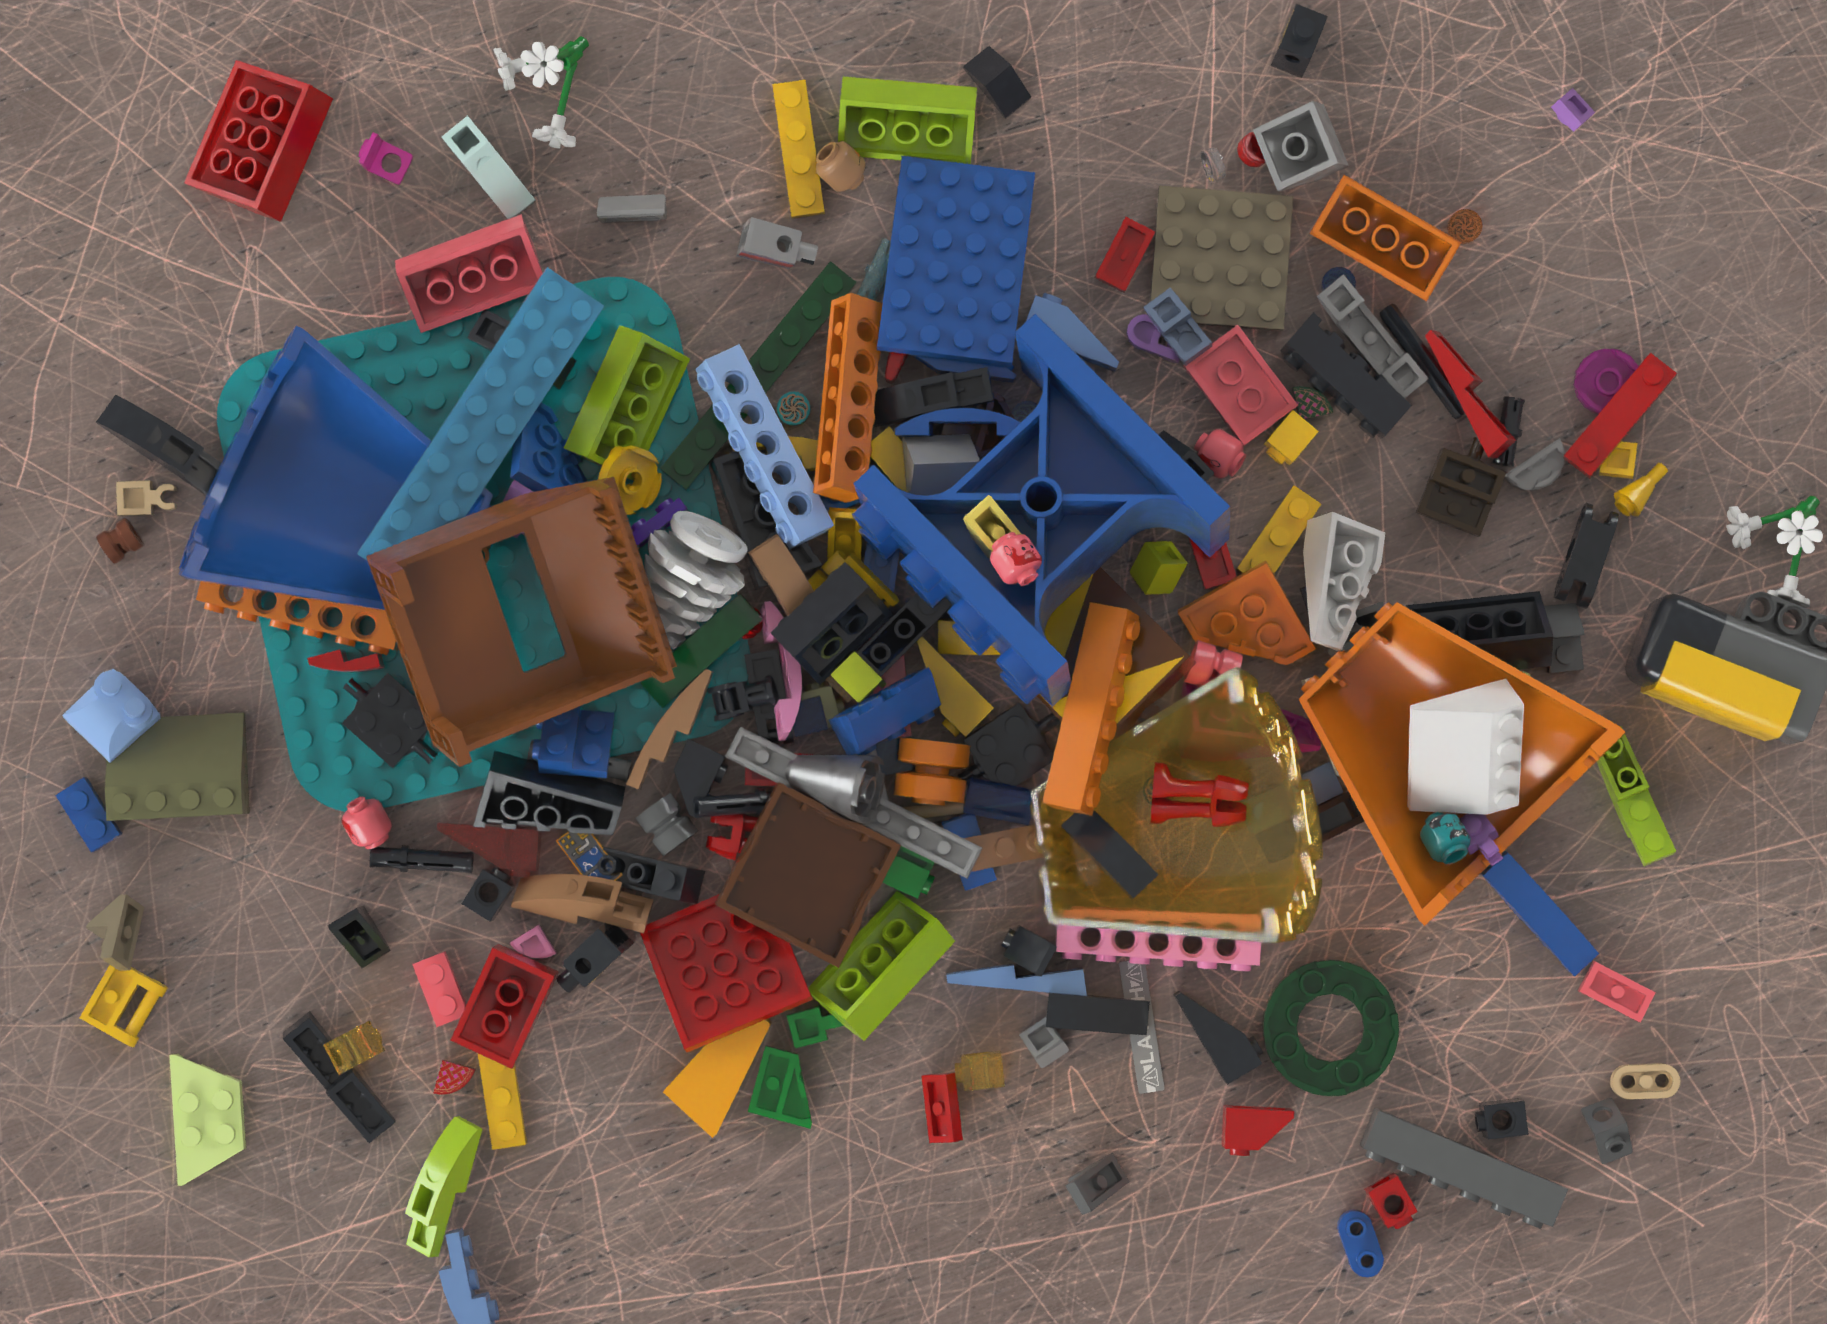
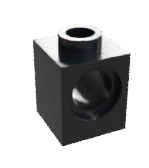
(475, 900)
(1516, 1121)

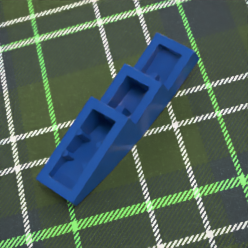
(1540, 914)

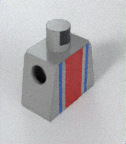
(760, 240)

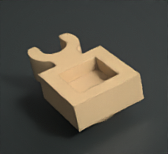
(138, 498)

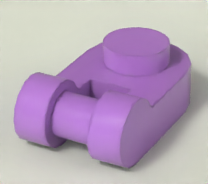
(1145, 336)

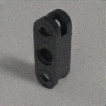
(1586, 556)

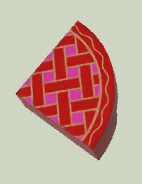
(452, 1077)

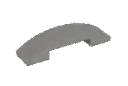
(1370, 337)

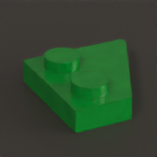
(781, 1089)

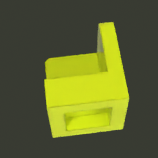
(1158, 567)
(857, 677)

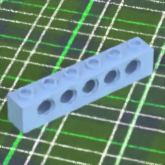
(767, 429)

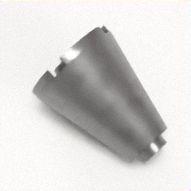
(840, 782)

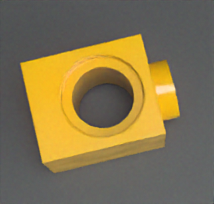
(1290, 438)

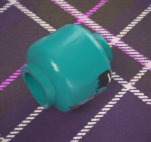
(1445, 837)

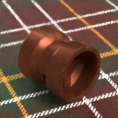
(120, 540)

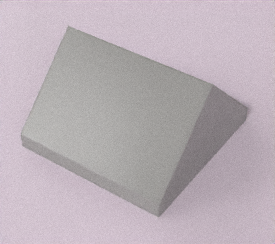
(937, 462)

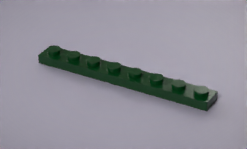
(768, 364)

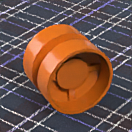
(931, 777)

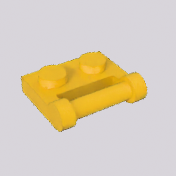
(112, 999)

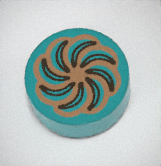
(793, 408)

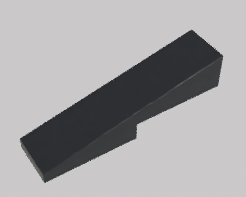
(346, 1090)

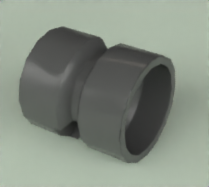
(666, 824)

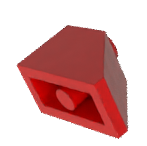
(1251, 1127)

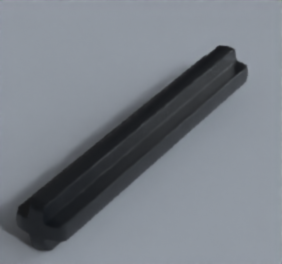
(1420, 354)

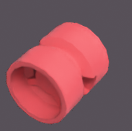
(1210, 663)

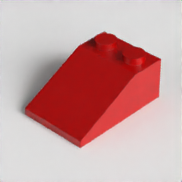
(504, 1005)

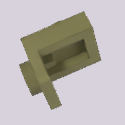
(830, 705)

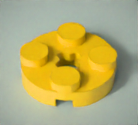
(644, 471)

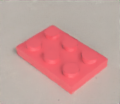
(1241, 385)

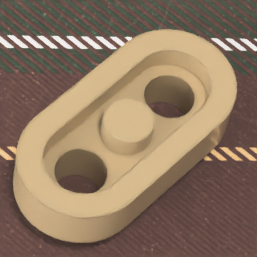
(1643, 1081)

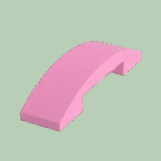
(785, 709)

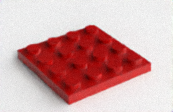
(721, 972)

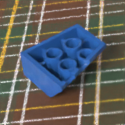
(887, 713)

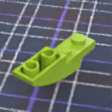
(1634, 803)
(439, 1180)

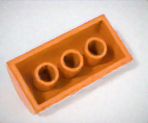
(1385, 237)

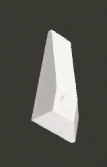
(1338, 568)

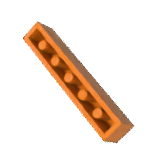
(1091, 709)

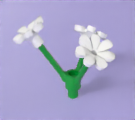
(544, 65)
(1798, 532)

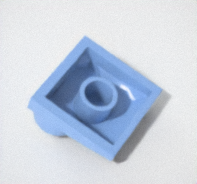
(112, 714)

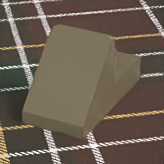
(120, 929)

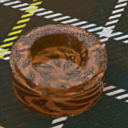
(1465, 226)

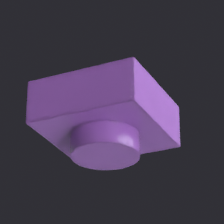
(1572, 110)

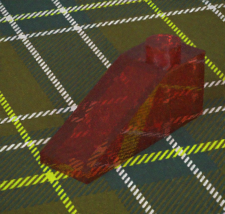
(505, 848)

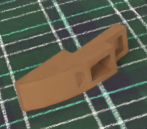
(590, 897)

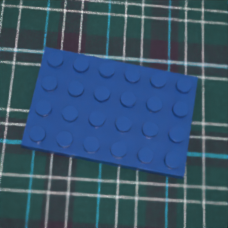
(956, 261)

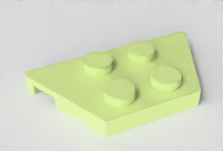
(205, 1117)

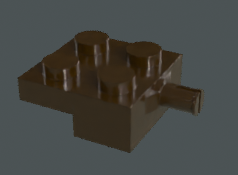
(1461, 490)

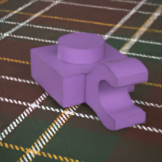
(1482, 836)

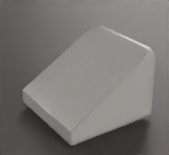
(1044, 1043)

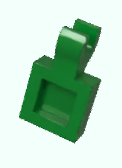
(810, 1026)

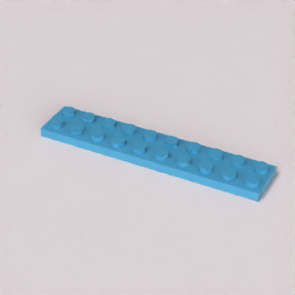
(489, 412)

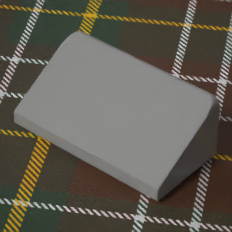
(632, 208)

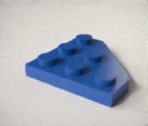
(540, 455)

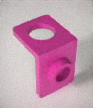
(372, 154)

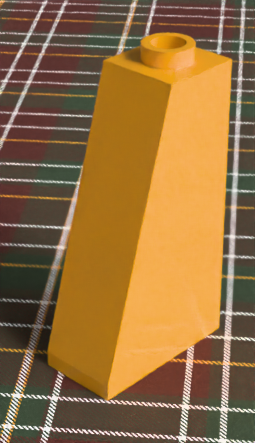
(715, 1075)

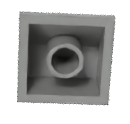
(1300, 146)

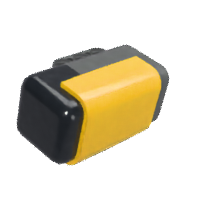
(1733, 668)

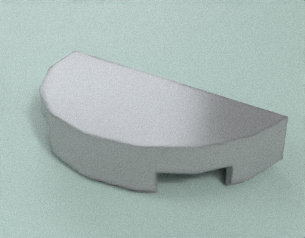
(1539, 469)

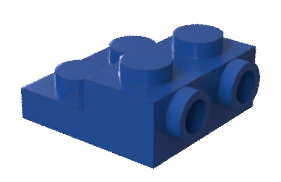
(575, 743)

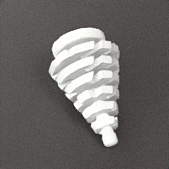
(692, 572)

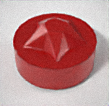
(1250, 152)

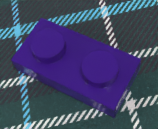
(661, 521)

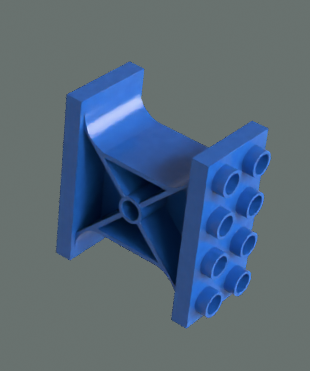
(1071, 479)

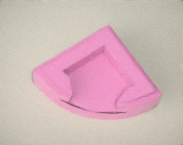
(534, 944)

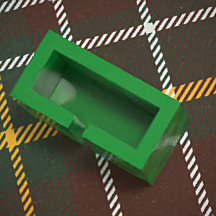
(910, 873)

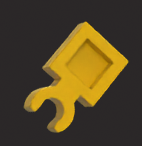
(1621, 461)

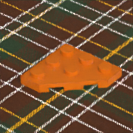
(1249, 618)

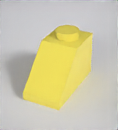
(987, 524)

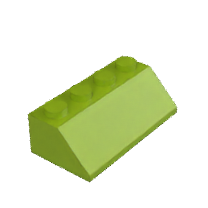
(907, 119)
(627, 396)
(881, 965)

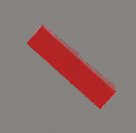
(1464, 380)

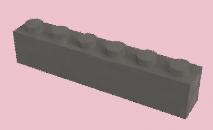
(1464, 1168)

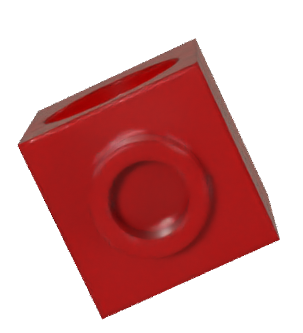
(1381, 1190)

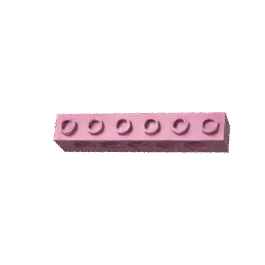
(1173, 954)

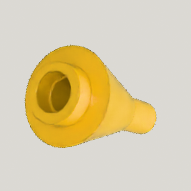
(1634, 496)

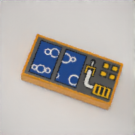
(584, 853)

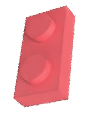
(440, 988)
(1616, 991)

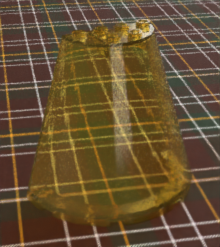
(1211, 881)

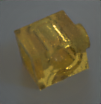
(354, 1047)
(980, 1070)

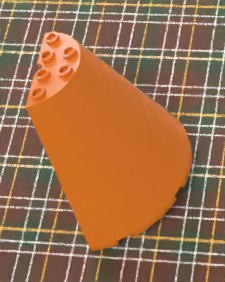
(1365, 721)

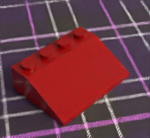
(259, 140)

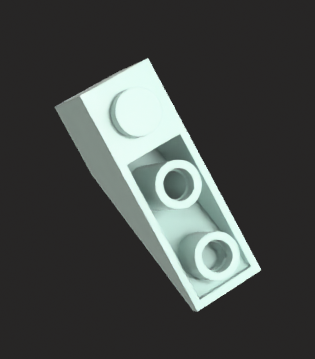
(488, 168)

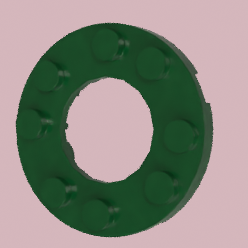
(1378, 1036)

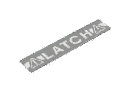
(1144, 1047)

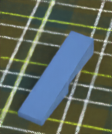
(1003, 976)

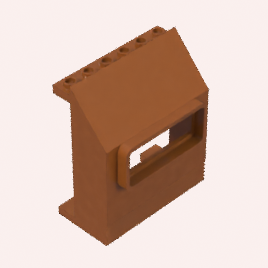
(458, 636)

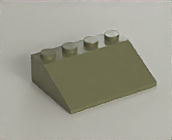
(181, 770)

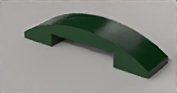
(705, 648)

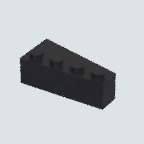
(1344, 378)
(749, 517)
(522, 796)

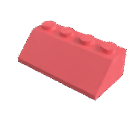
(469, 273)

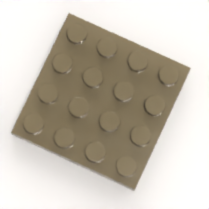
(1224, 255)

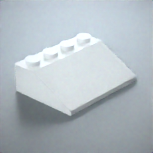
(1466, 751)

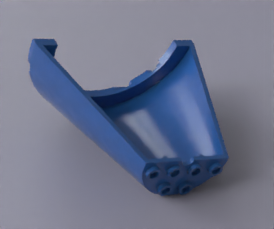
(305, 483)

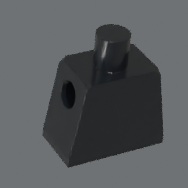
(1299, 40)
(600, 950)

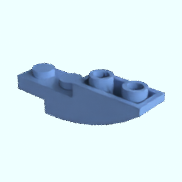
(461, 1282)

